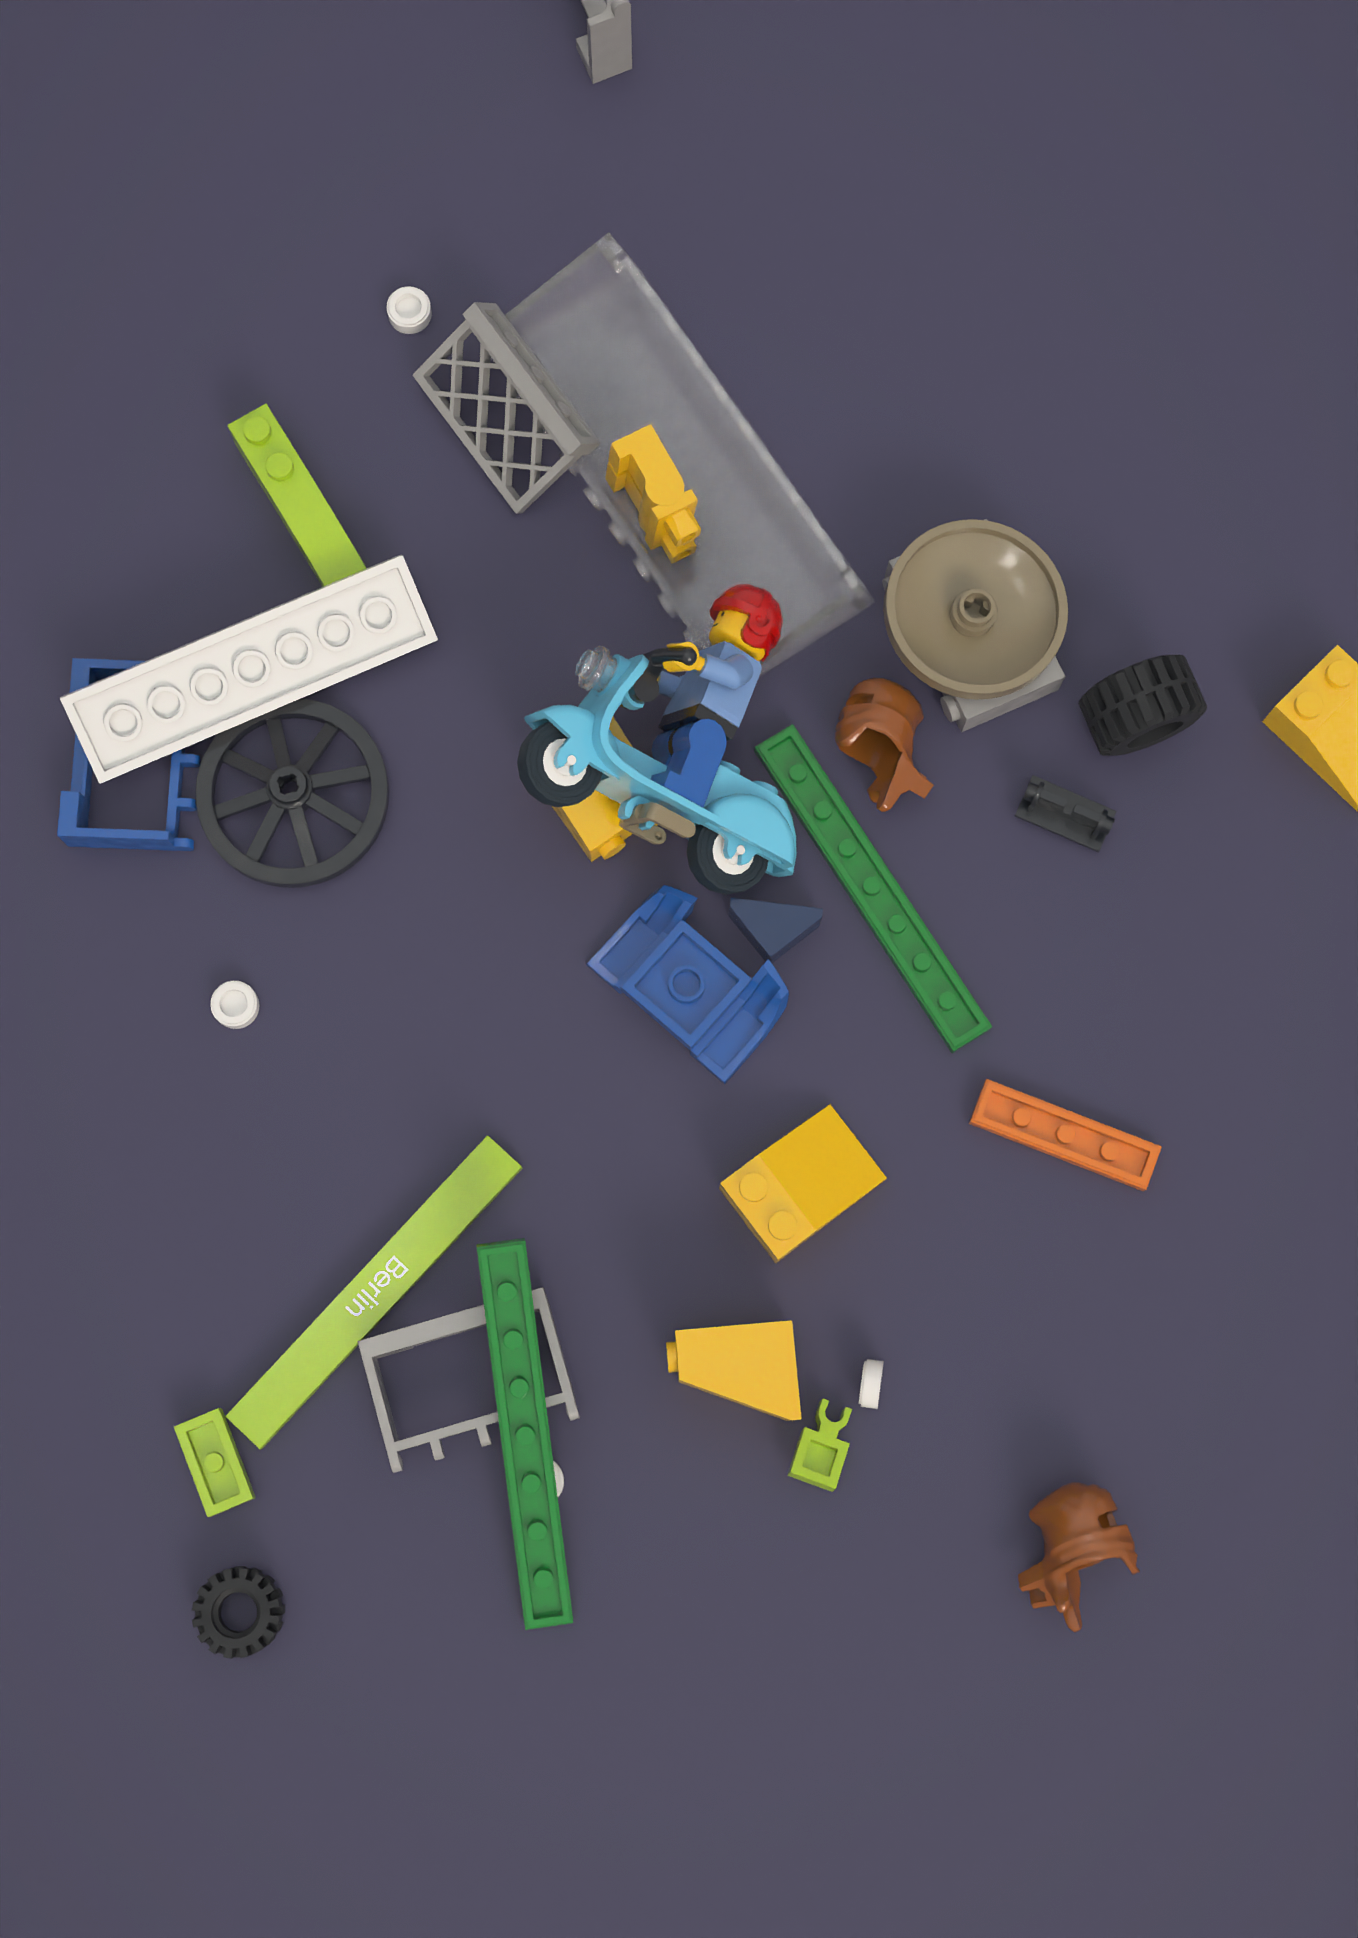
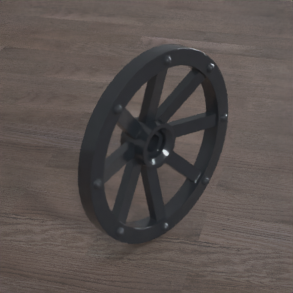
(294, 802)

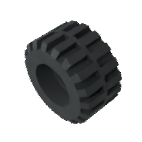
(1142, 705)

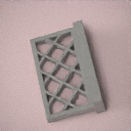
(534, 385)

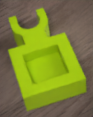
(818, 1453)

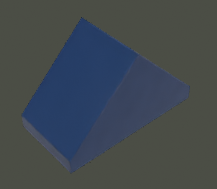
(773, 926)

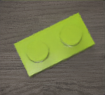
(214, 1462)

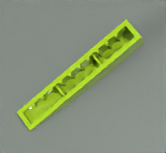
(295, 496)

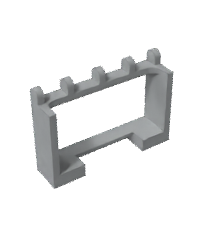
(608, 40)
(435, 1329)

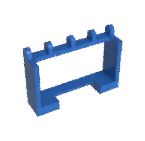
(76, 803)

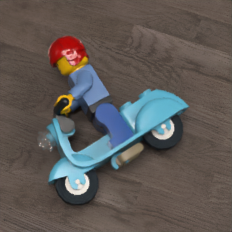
(731, 823)

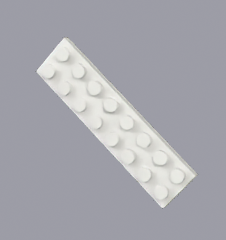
(249, 668)

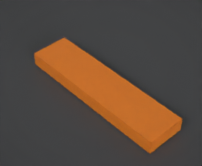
(1065, 1135)

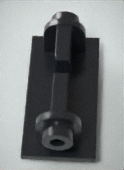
(1066, 813)

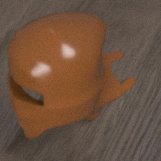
(879, 732)
(1077, 1535)

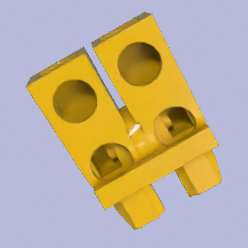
(657, 491)

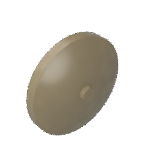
(975, 609)

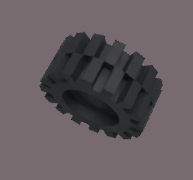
(209, 1619)

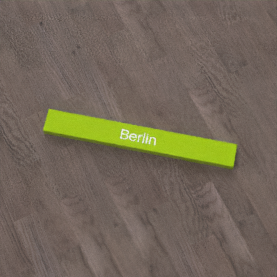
(373, 1292)

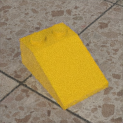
(1322, 722)
(801, 1183)

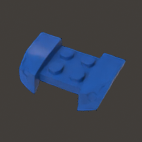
(691, 983)

